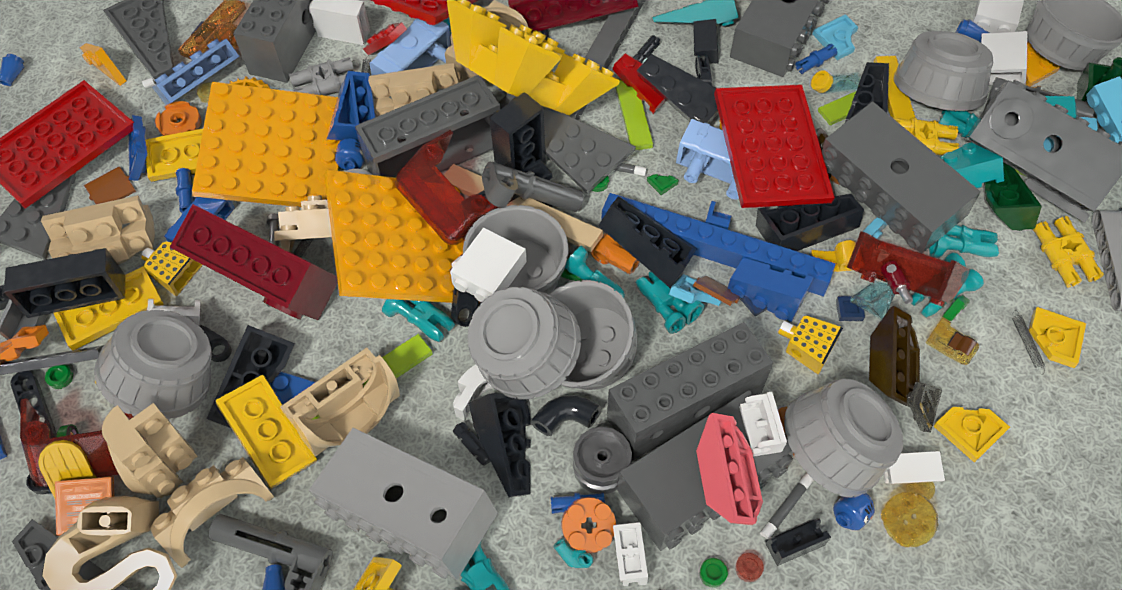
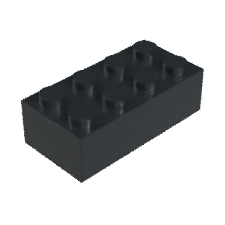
(518, 133)
(65, 283)

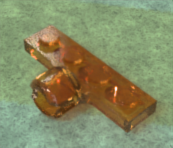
(216, 26)

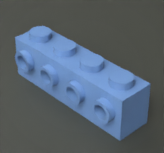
(196, 71)

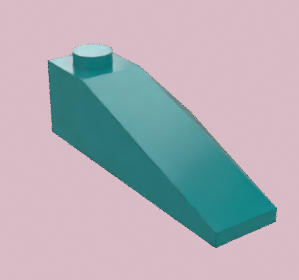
(722, 10)

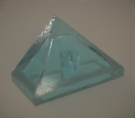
(844, 82)
(874, 299)

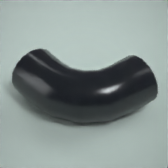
(565, 409)

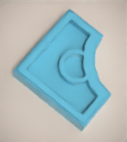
(839, 34)
(687, 292)

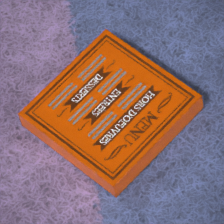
(74, 495)

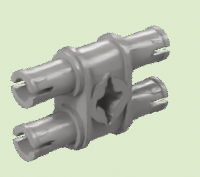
(316, 74)

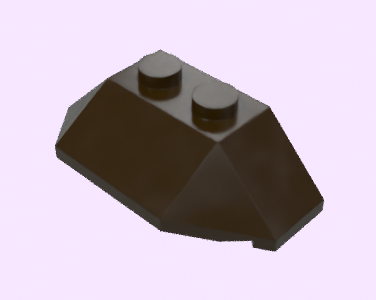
(894, 355)

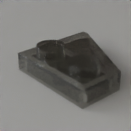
(924, 404)

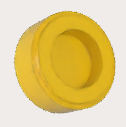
(822, 81)

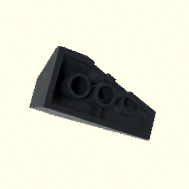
(256, 355)
(502, 431)

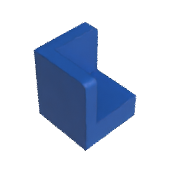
(716, 218)

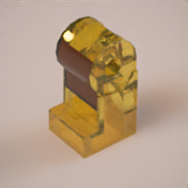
(953, 343)

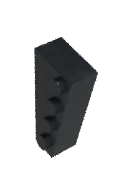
(872, 87)
(683, 91)
(809, 224)
(647, 241)

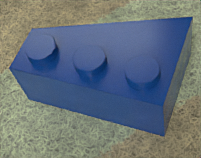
(352, 106)
(770, 288)

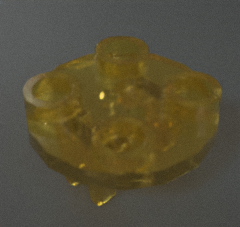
(918, 530)

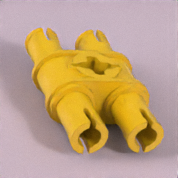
(929, 132)
(1068, 251)

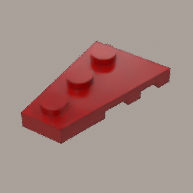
(384, 37)
(626, 70)

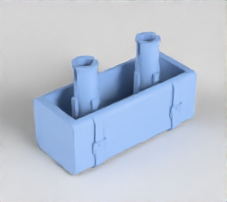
(415, 48)
(706, 152)

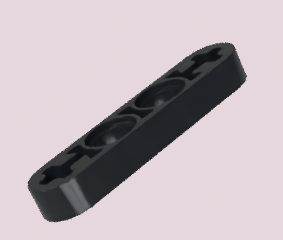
(33, 392)

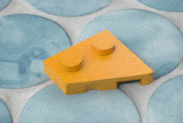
(98, 57)
(1038, 66)

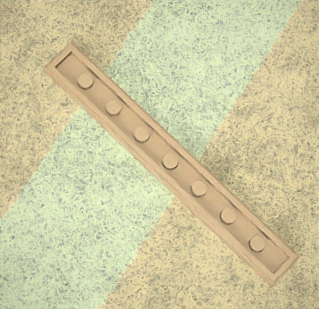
(576, 231)

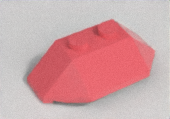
(728, 471)

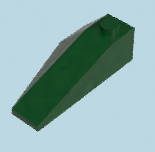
(1013, 201)

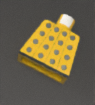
(169, 267)
(810, 341)

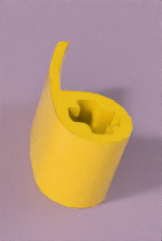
(839, 256)

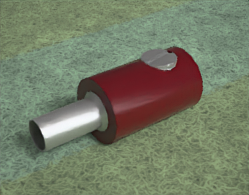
(896, 280)

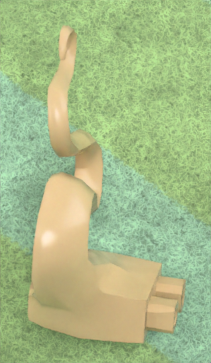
(99, 529)

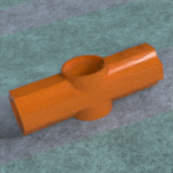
(611, 252)

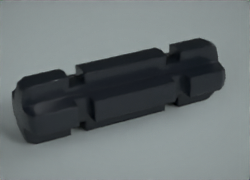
(647, 49)
(471, 442)

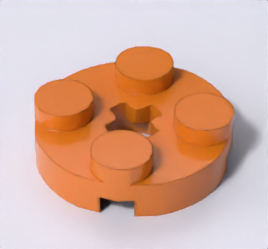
(166, 120)
(600, 535)

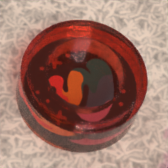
(749, 567)

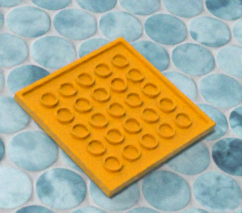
(265, 145)
(384, 243)

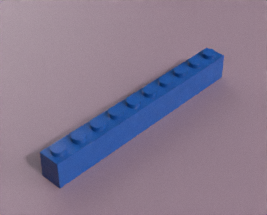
(730, 247)

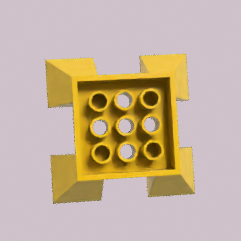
(524, 60)

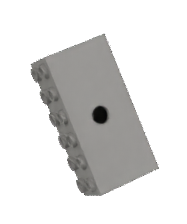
(404, 503)

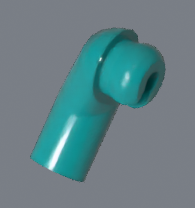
(573, 557)

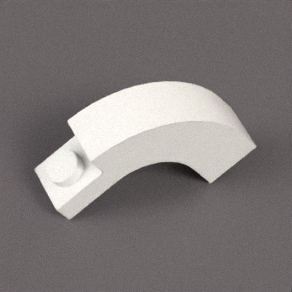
(471, 386)

